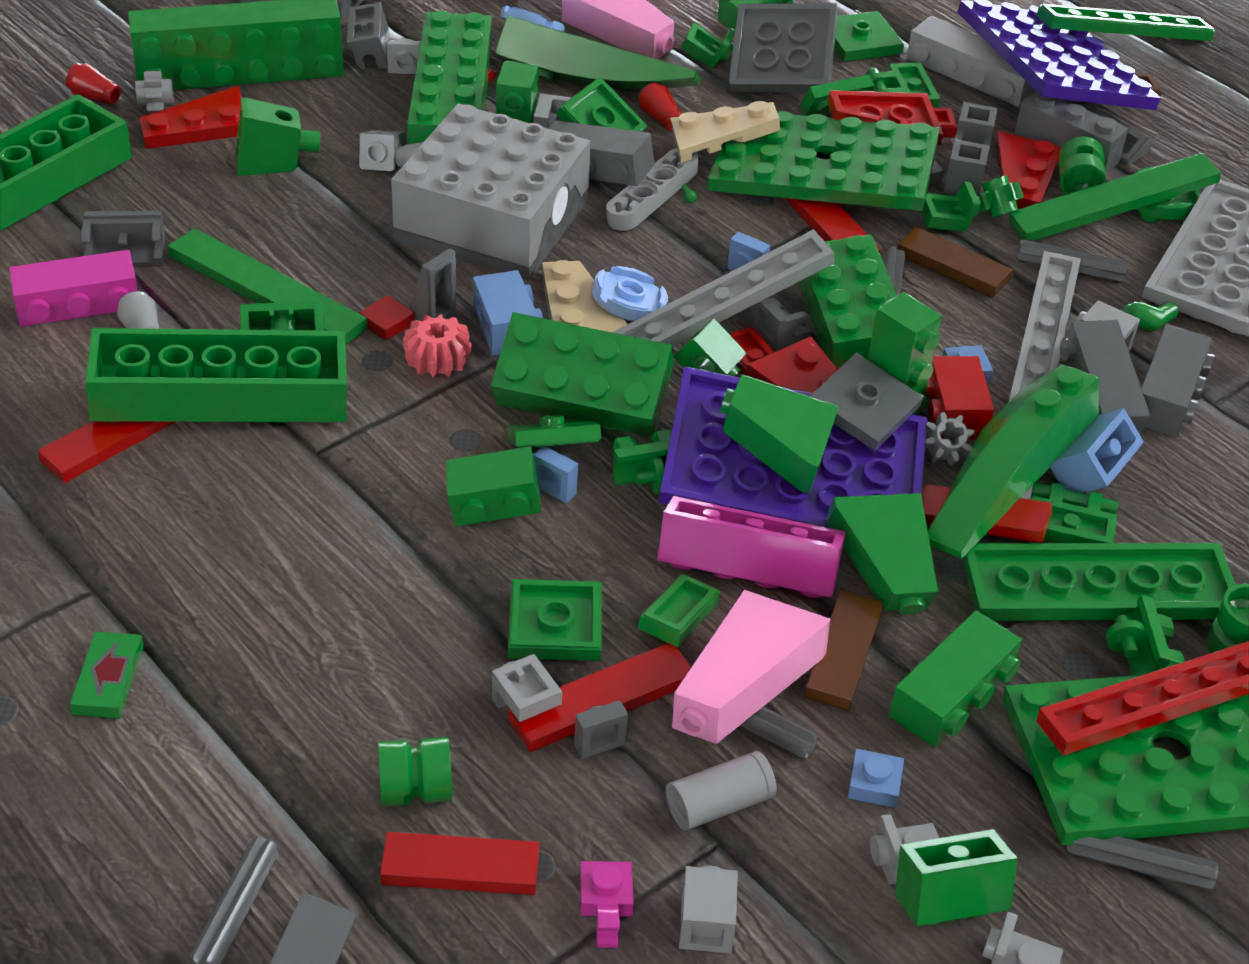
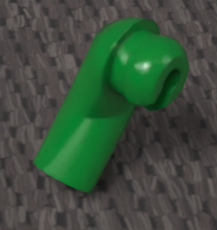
(1151, 317)

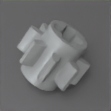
(154, 92)
(951, 429)

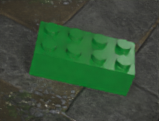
(846, 297)
(583, 374)

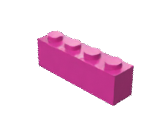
(751, 547)

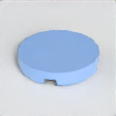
(530, 17)
(628, 293)

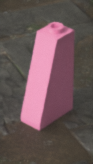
(624, 23)
(747, 664)

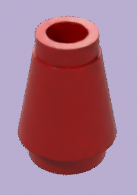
(92, 84)
(659, 104)

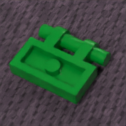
(904, 79)
(1077, 515)

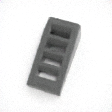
(436, 288)

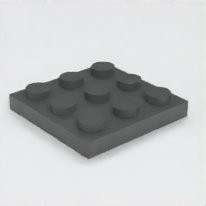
(783, 47)

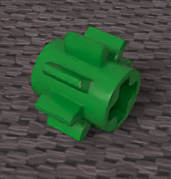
(1000, 196)

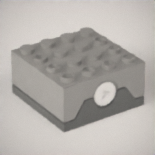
(491, 190)

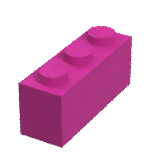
(71, 287)

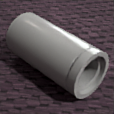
(721, 790)

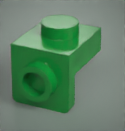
(707, 47)
(951, 211)

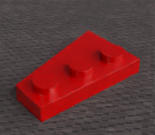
(877, 106)
(194, 121)
(1028, 162)
(796, 367)

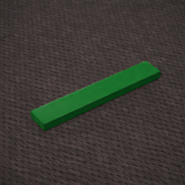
(1125, 22)
(1114, 197)
(258, 280)

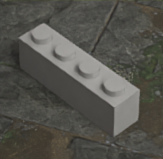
(965, 59)

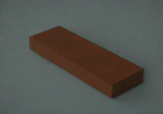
(955, 262)
(848, 645)

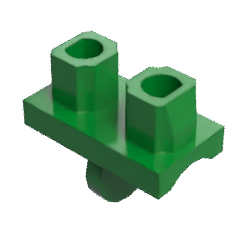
(642, 462)
(1144, 638)

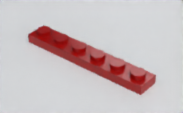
(1147, 700)

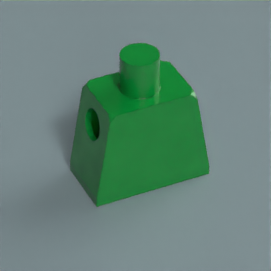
(270, 138)

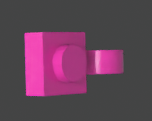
(607, 894)

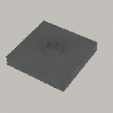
(868, 401)

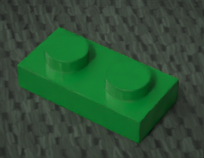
(816, 98)

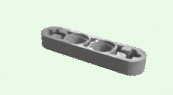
(659, 184)

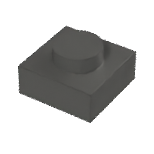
(600, 729)

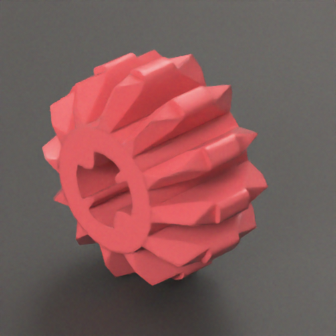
(437, 345)

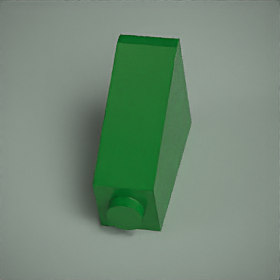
(779, 428)
(888, 547)

